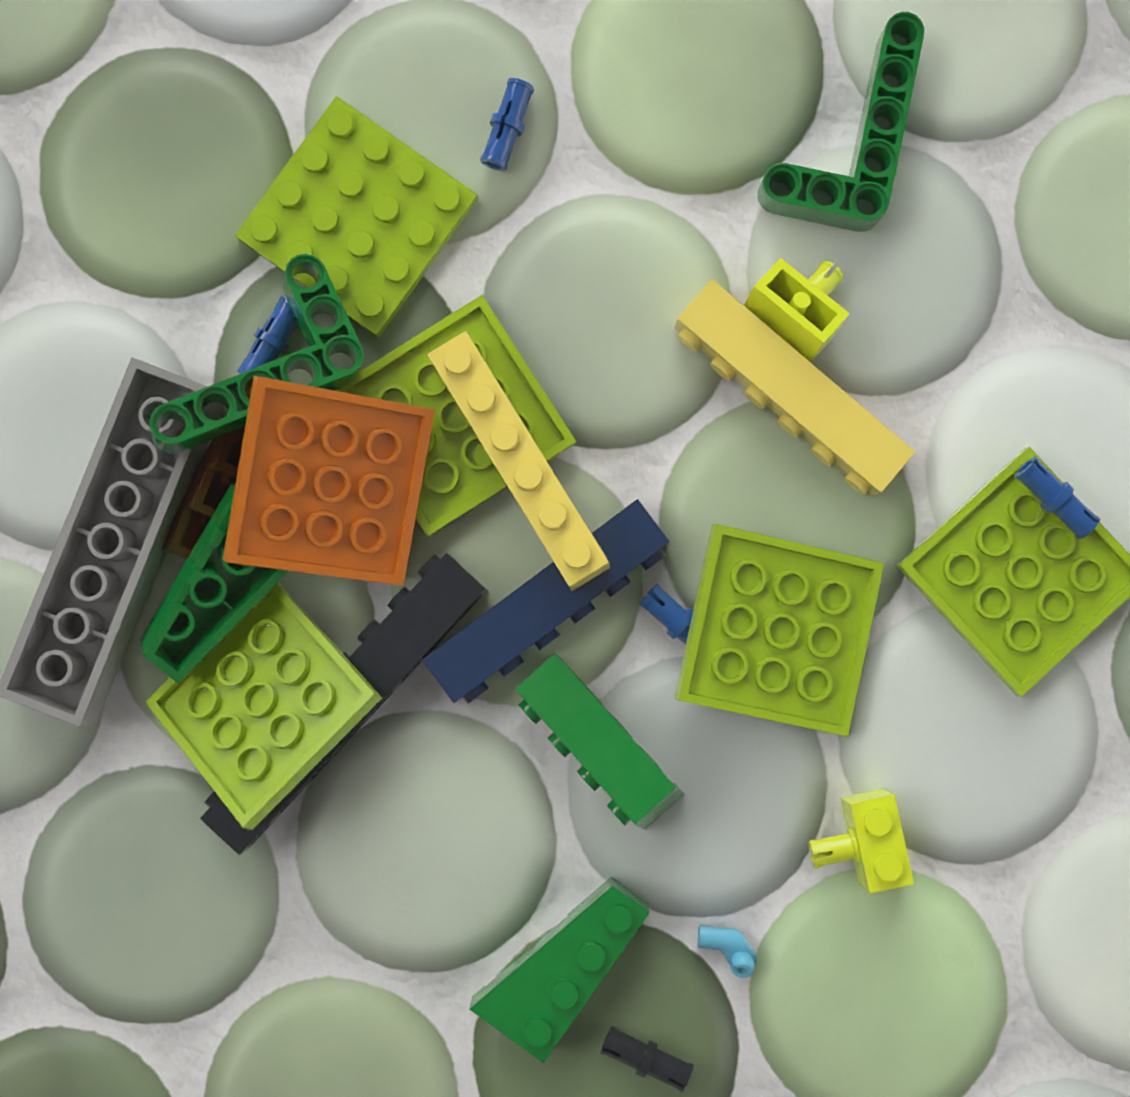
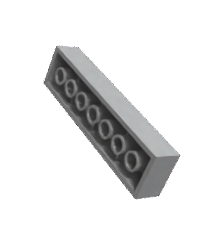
(105, 554)

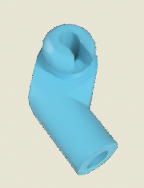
(732, 945)

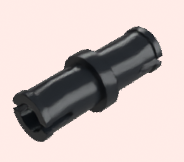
(647, 1059)

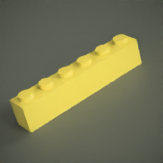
(792, 389)
(519, 461)

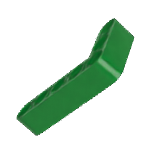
(871, 142)
(313, 359)

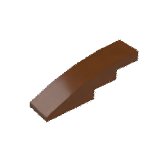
(205, 491)

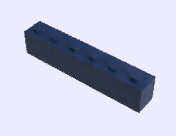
(541, 605)

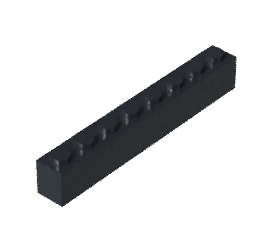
(385, 660)

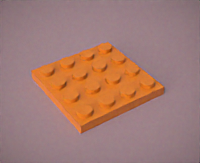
(328, 482)

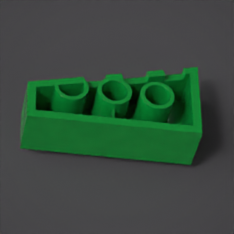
(204, 600)
(598, 742)
(553, 980)

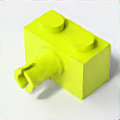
(799, 306)
(871, 840)

